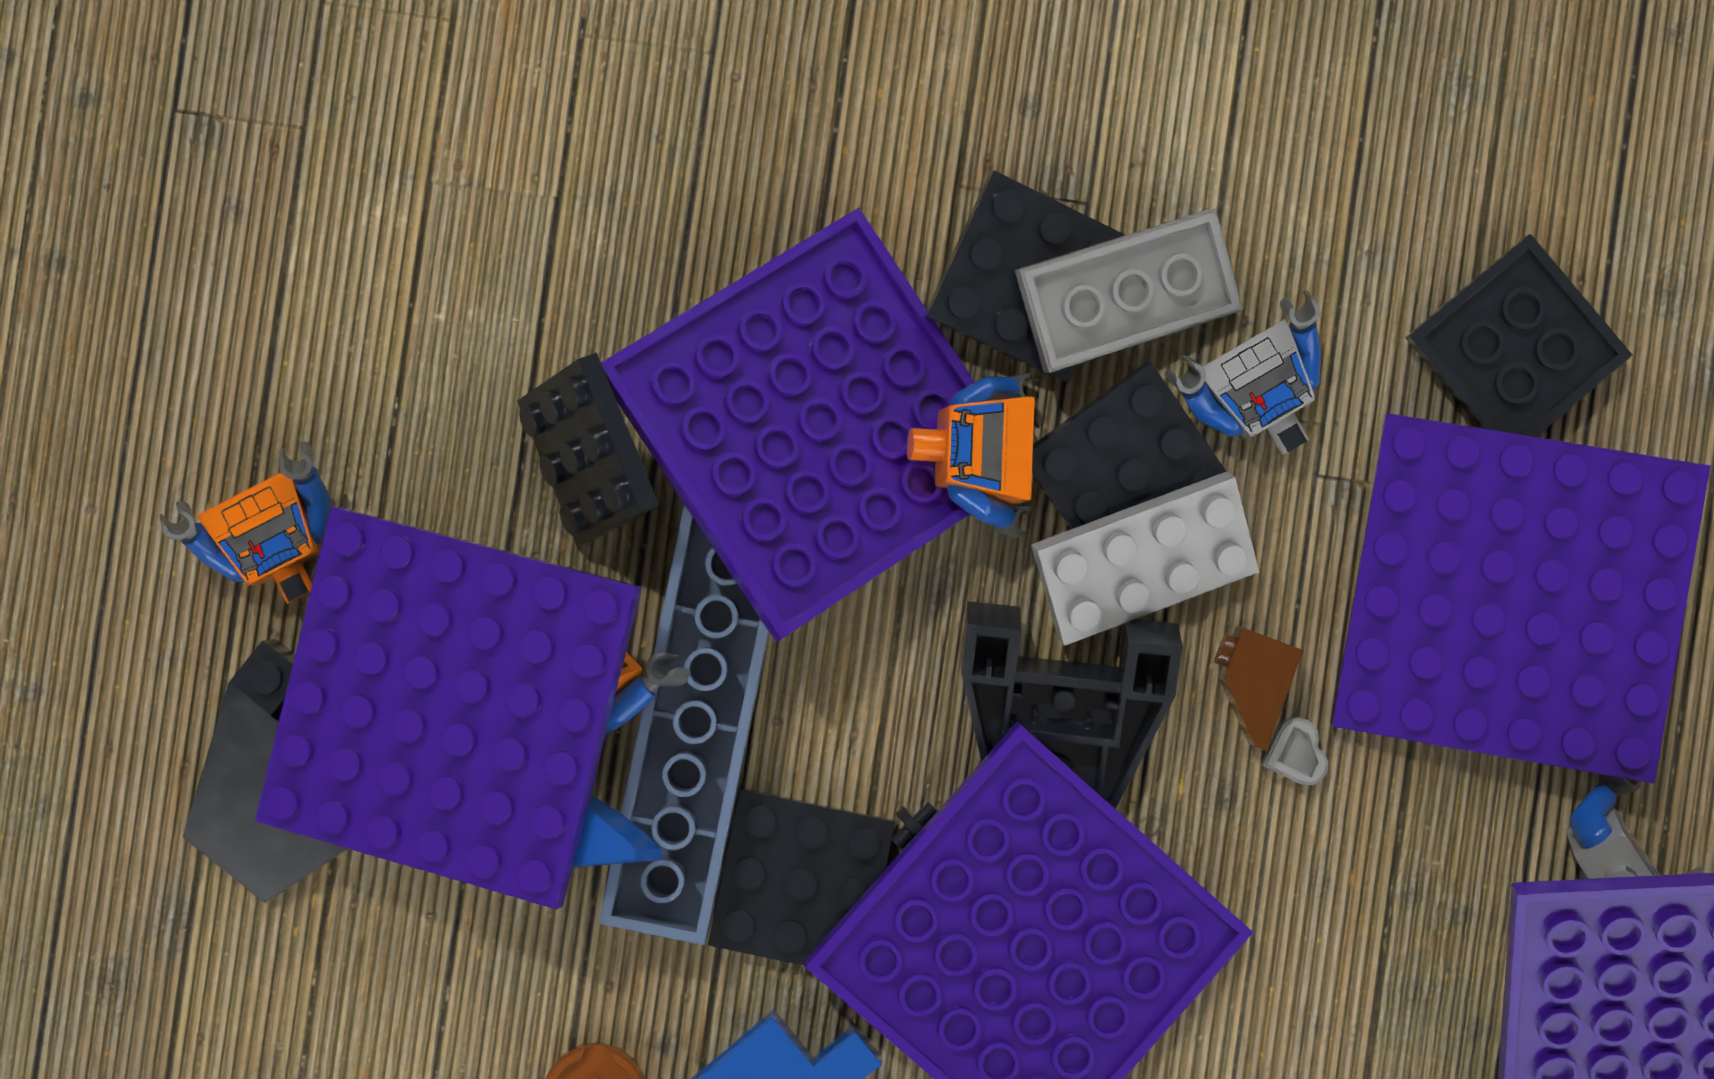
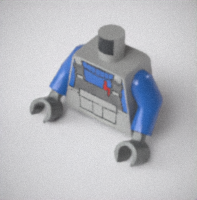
(1260, 380)
(1602, 838)

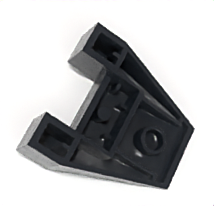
(1082, 712)
(233, 778)

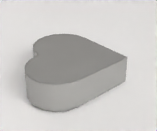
(1295, 752)

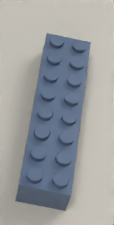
(690, 748)

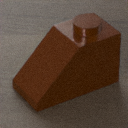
(1256, 680)

